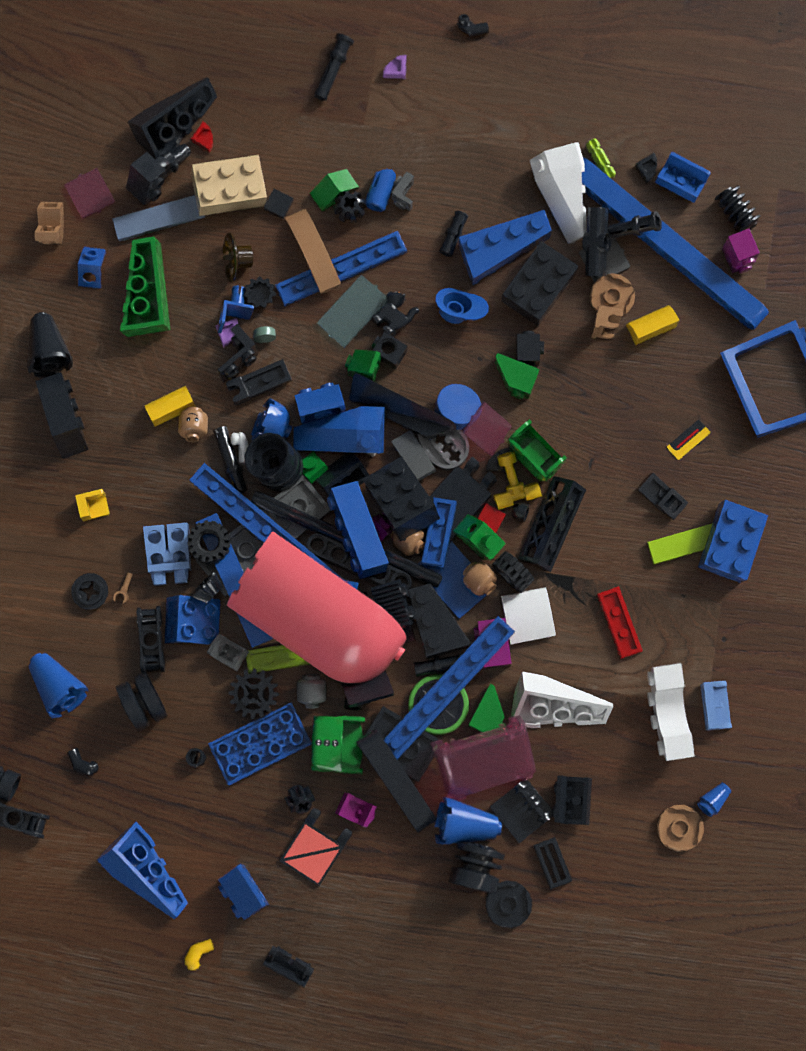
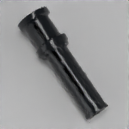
(336, 57)
(636, 225)

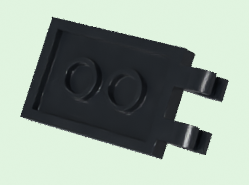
(465, 491)

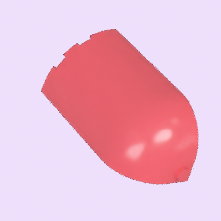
(317, 614)

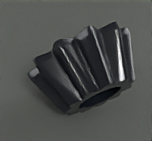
(259, 292)
(208, 588)

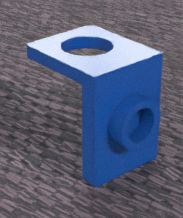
(90, 261)

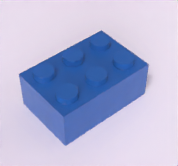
(733, 541)

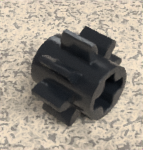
(299, 799)

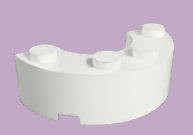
(669, 712)

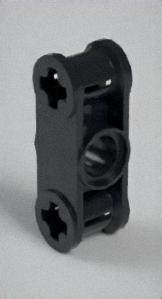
(148, 626)
(27, 821)

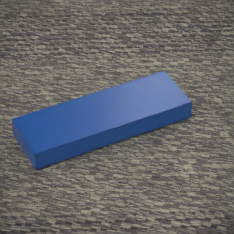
(439, 534)

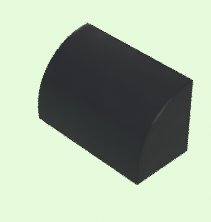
(341, 472)

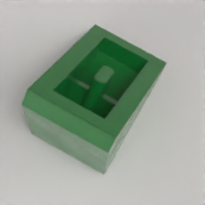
(332, 186)

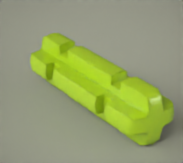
(600, 158)

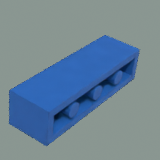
(357, 529)

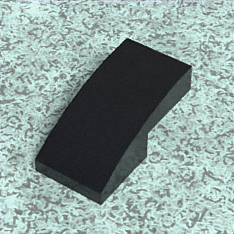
(662, 496)

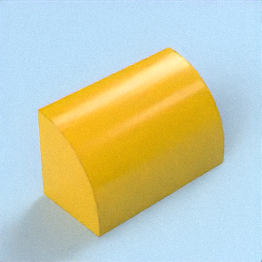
(652, 324)
(169, 406)

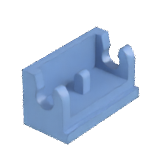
(715, 705)

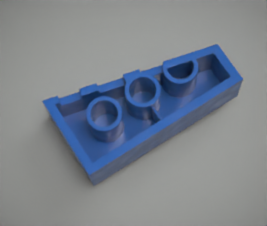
(501, 244)

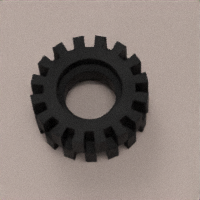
(209, 528)
(513, 571)

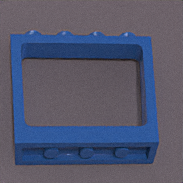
(729, 358)

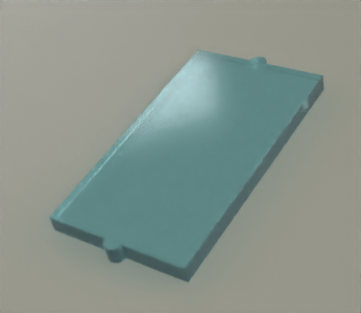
(352, 311)

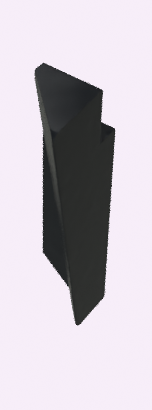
(399, 408)

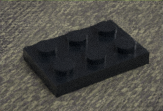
(418, 755)

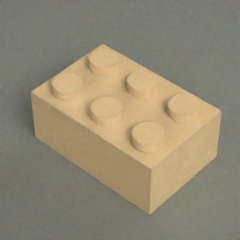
(228, 185)

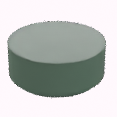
(264, 334)

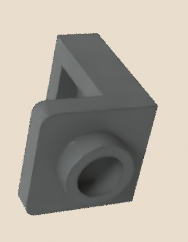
(402, 186)
(227, 652)

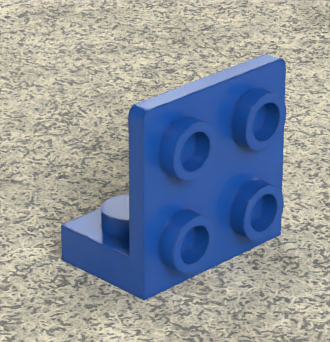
(191, 620)

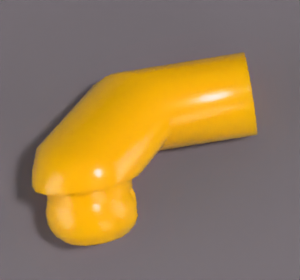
(194, 953)

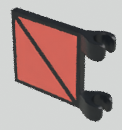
(313, 851)

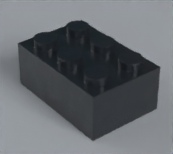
(539, 283)
(401, 498)

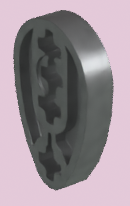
(440, 459)

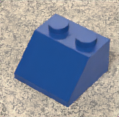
(319, 403)
(242, 891)

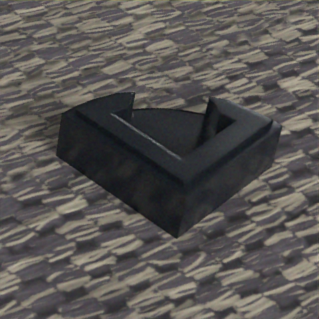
(647, 167)
(493, 464)

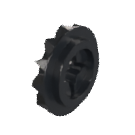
(84, 582)

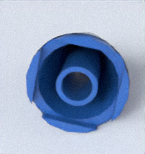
(56, 685)
(464, 823)

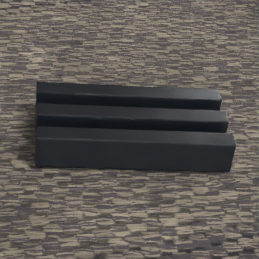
(543, 865)

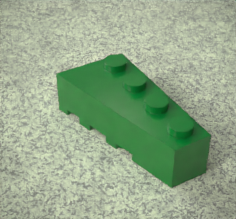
(146, 295)

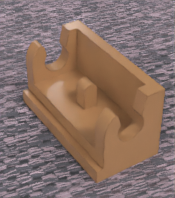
(606, 318)

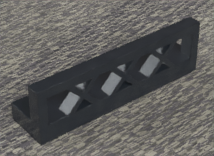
(556, 523)

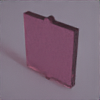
(89, 193)
(487, 429)

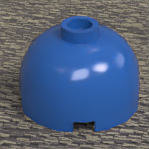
(272, 420)

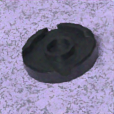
(509, 905)

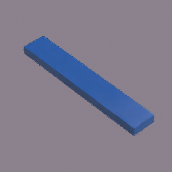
(345, 266)
(230, 574)

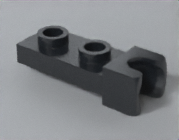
(259, 382)

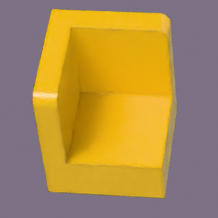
(92, 505)

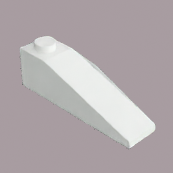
(560, 182)
(547, 701)

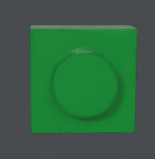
(313, 467)

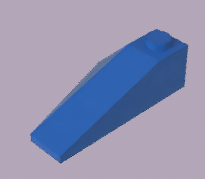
(350, 431)
(138, 867)

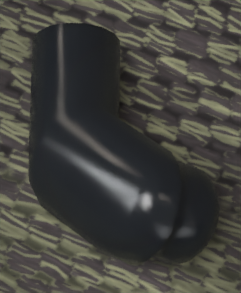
(470, 28)
(81, 766)

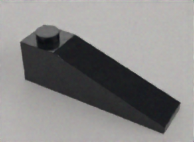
(168, 121)

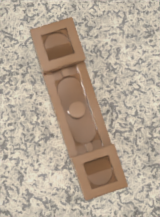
(313, 251)

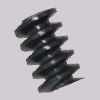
(737, 208)

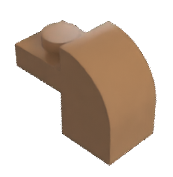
(50, 223)

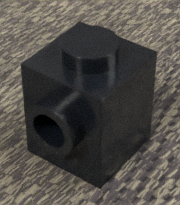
(529, 348)

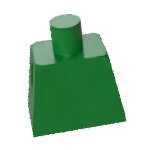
(481, 540)

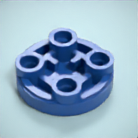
(457, 404)

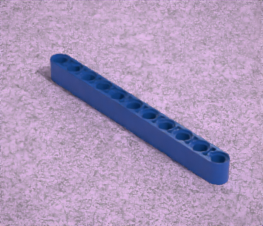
(675, 249)

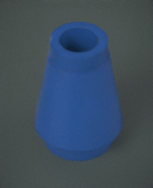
(714, 799)

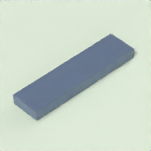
(156, 218)

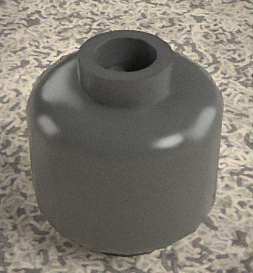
(311, 690)

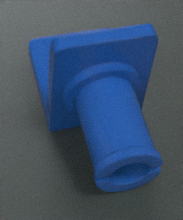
(235, 307)

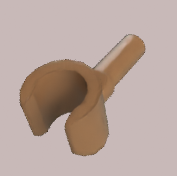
(124, 588)

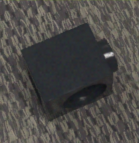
(393, 359)

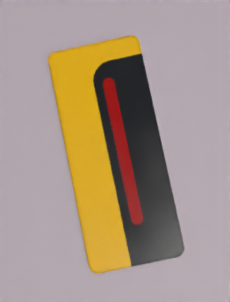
(688, 439)

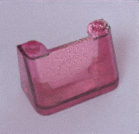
(485, 759)

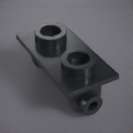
(294, 970)

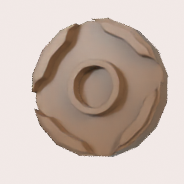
(613, 292)
(680, 828)

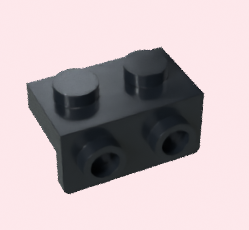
(572, 800)

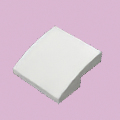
(528, 615)

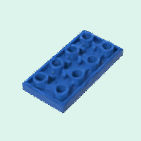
(260, 744)

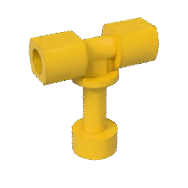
(516, 490)

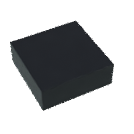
(278, 204)

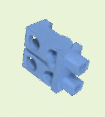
(171, 559)

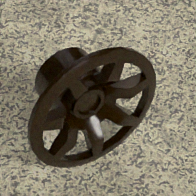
(238, 256)

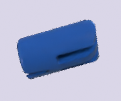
(380, 190)

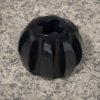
(346, 212)

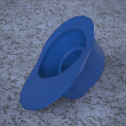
(460, 306)

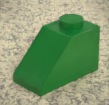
(364, 363)
(517, 376)
(489, 712)

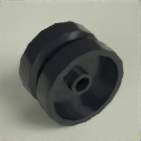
(138, 703)

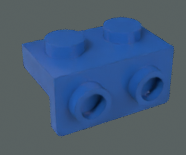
(683, 177)

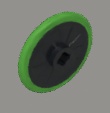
(451, 716)

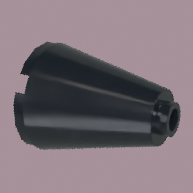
(46, 347)

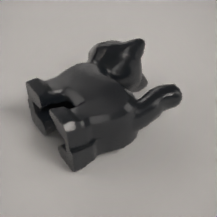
(394, 318)

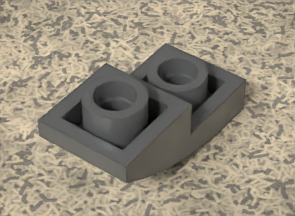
(414, 455)

